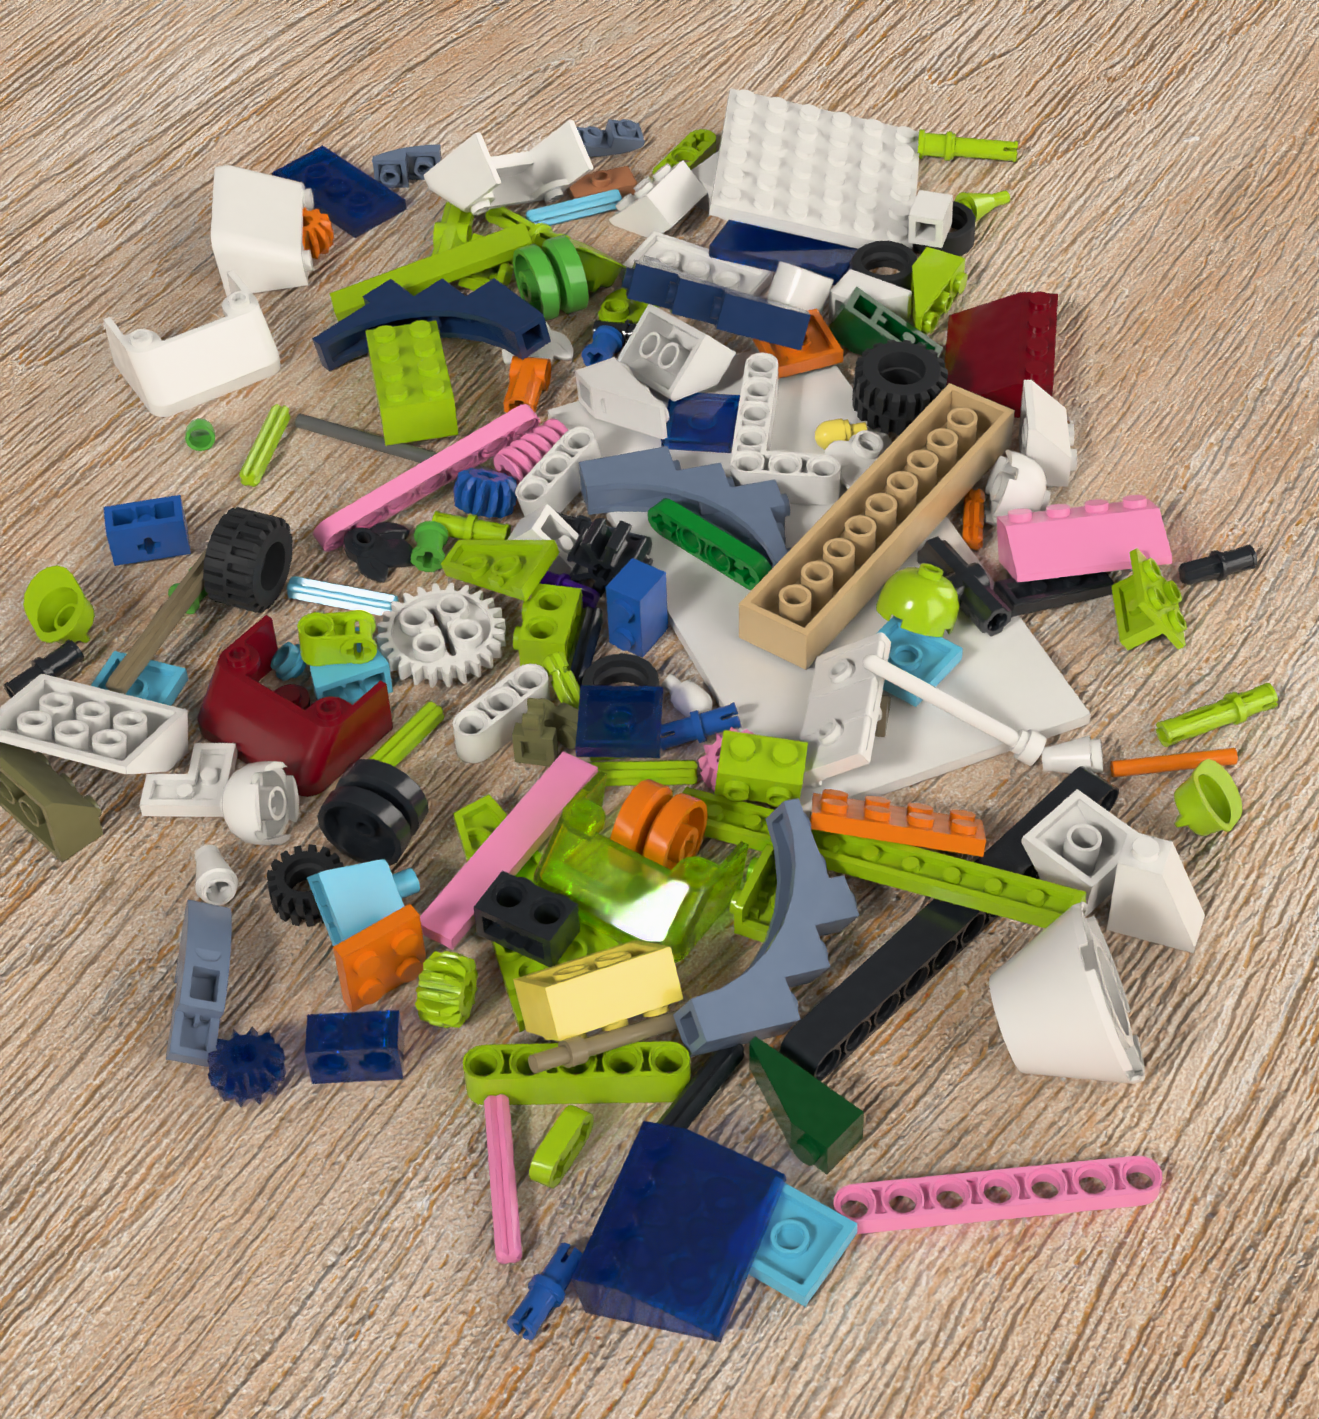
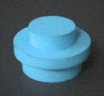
(288, 662)

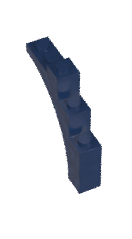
(711, 303)
(485, 315)

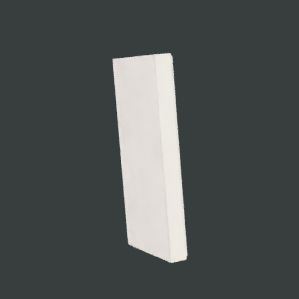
(696, 262)

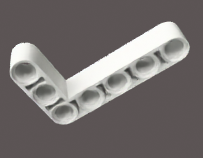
(802, 476)

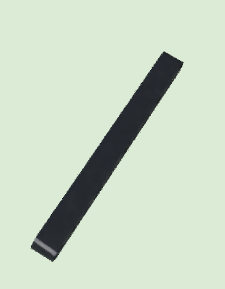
(918, 949)

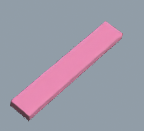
(505, 849)

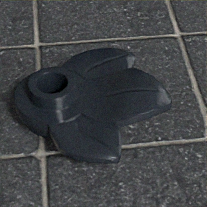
(378, 549)

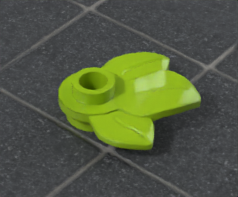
(619, 308)

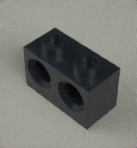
(527, 918)

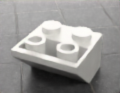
(659, 201)

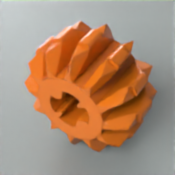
(317, 232)

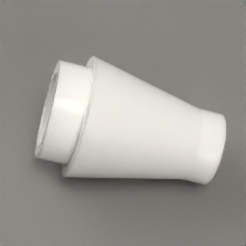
(1072, 754)
(214, 877)

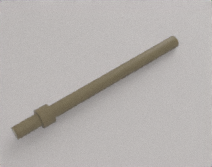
(578, 1050)

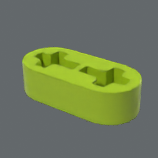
(561, 1146)

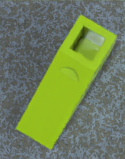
(934, 284)

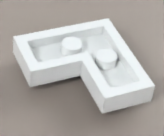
(191, 793)

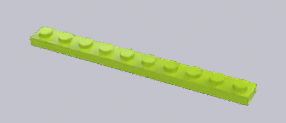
(903, 866)

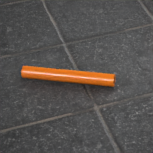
(1171, 762)

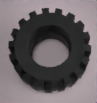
(896, 384)
(248, 559)

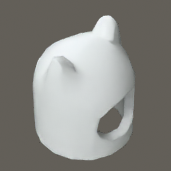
(799, 287)

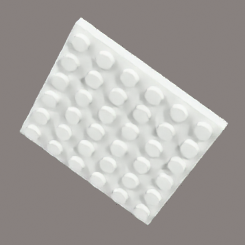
(814, 171)

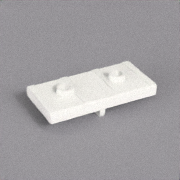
(843, 710)

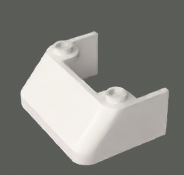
(482, 182)
(201, 361)

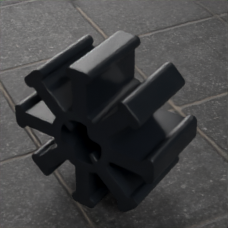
(604, 554)

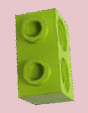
(548, 623)

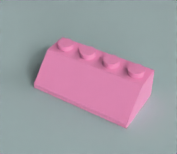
(1080, 538)

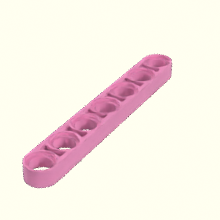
(426, 476)
(1016, 1181)

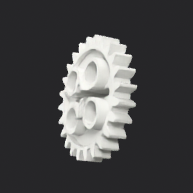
(418, 646)

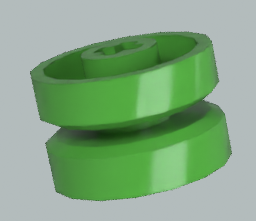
(551, 277)

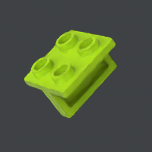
(1147, 605)

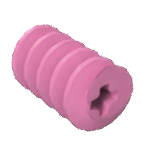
(525, 453)

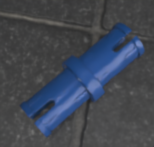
(699, 726)
(545, 1292)

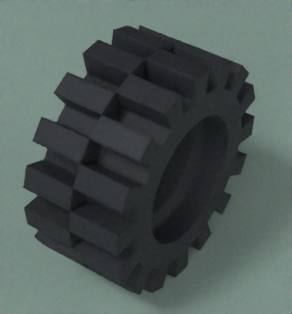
(291, 871)

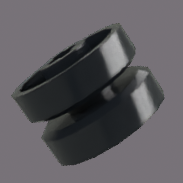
(373, 812)

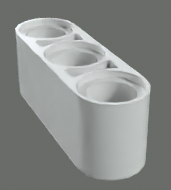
(557, 475)
(491, 718)

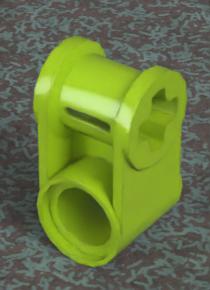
(333, 638)

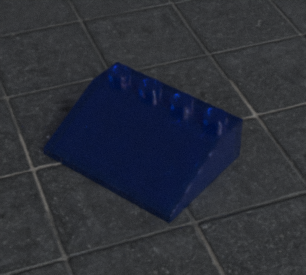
(677, 1234)

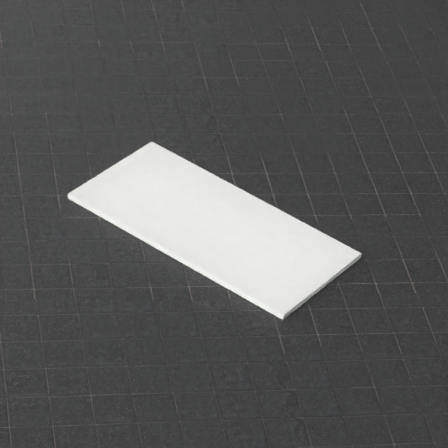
(998, 674)

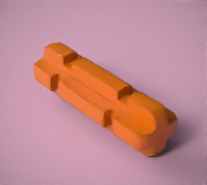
(973, 518)

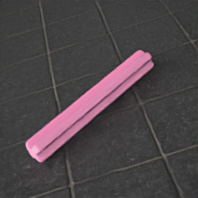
(502, 1179)

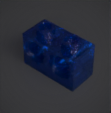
(354, 1047)

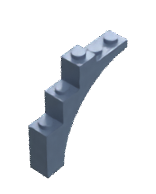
(643, 478)
(792, 954)

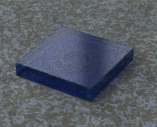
(702, 423)
(619, 721)

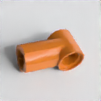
(527, 382)

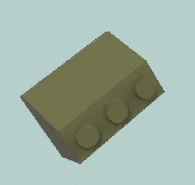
(47, 802)

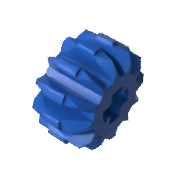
(485, 493)

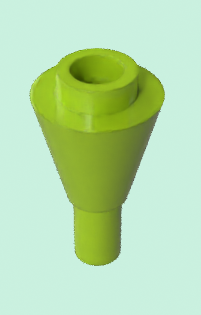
(983, 202)

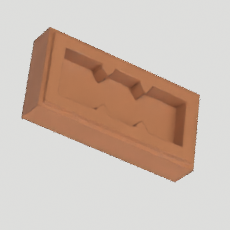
(602, 181)

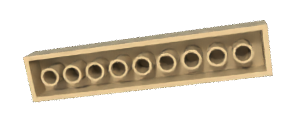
(875, 526)

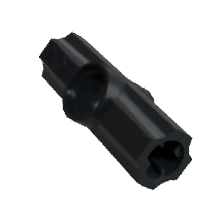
(972, 586)

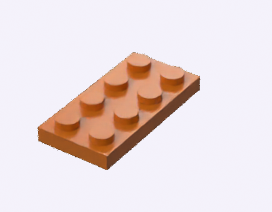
(910, 826)

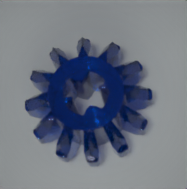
(246, 1066)

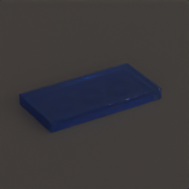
(343, 191)
(766, 247)

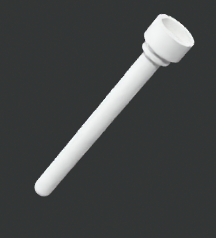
(1025, 744)

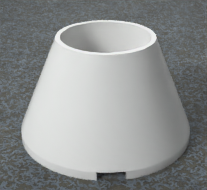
(1067, 1005)

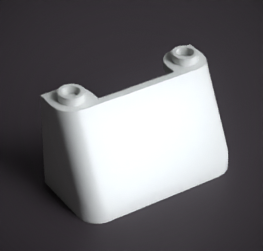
(259, 229)

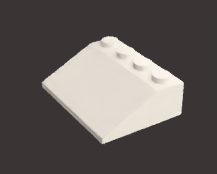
(95, 726)

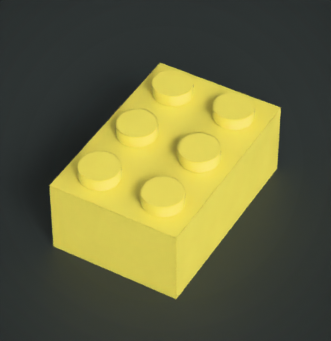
(599, 990)

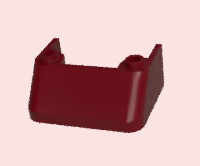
(267, 727)

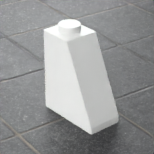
(1154, 895)

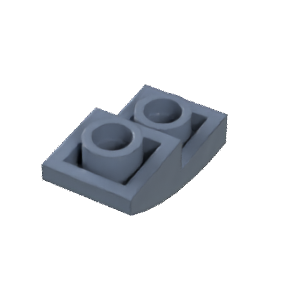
(616, 139)
(401, 165)

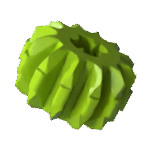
(446, 989)

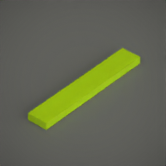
(449, 265)

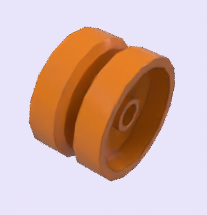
(661, 824)

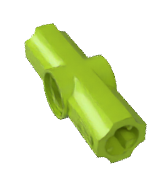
(453, 229)

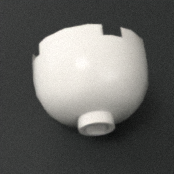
(1015, 484)
(260, 803)

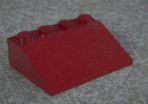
(1003, 345)

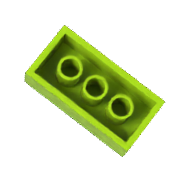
(411, 382)

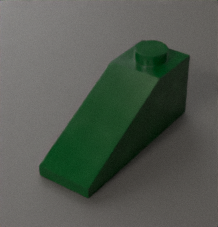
(865, 322)
(811, 1115)

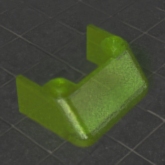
(627, 892)

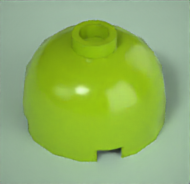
(921, 600)

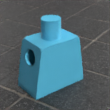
(350, 680)
(360, 896)

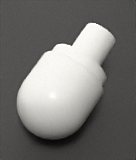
(687, 696)

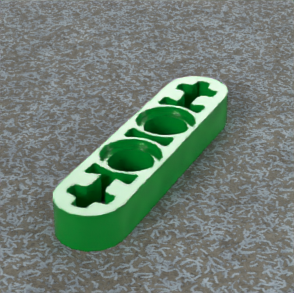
(708, 543)

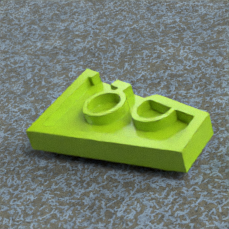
(501, 565)

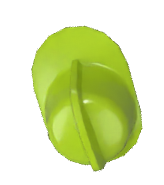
(598, 267)
(58, 607)
(1208, 800)

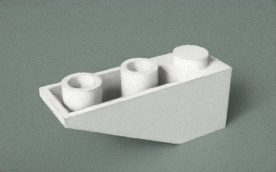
(619, 398)

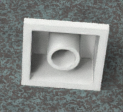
(1046, 434)
(1078, 847)

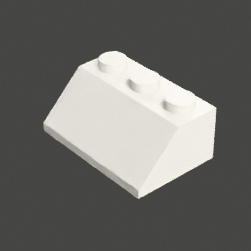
(673, 355)

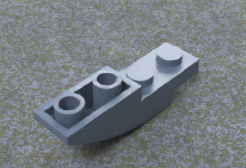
(201, 982)

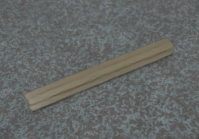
(158, 629)

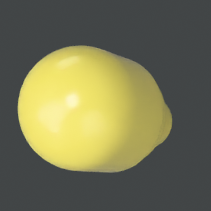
(836, 430)

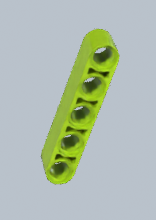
(599, 1077)

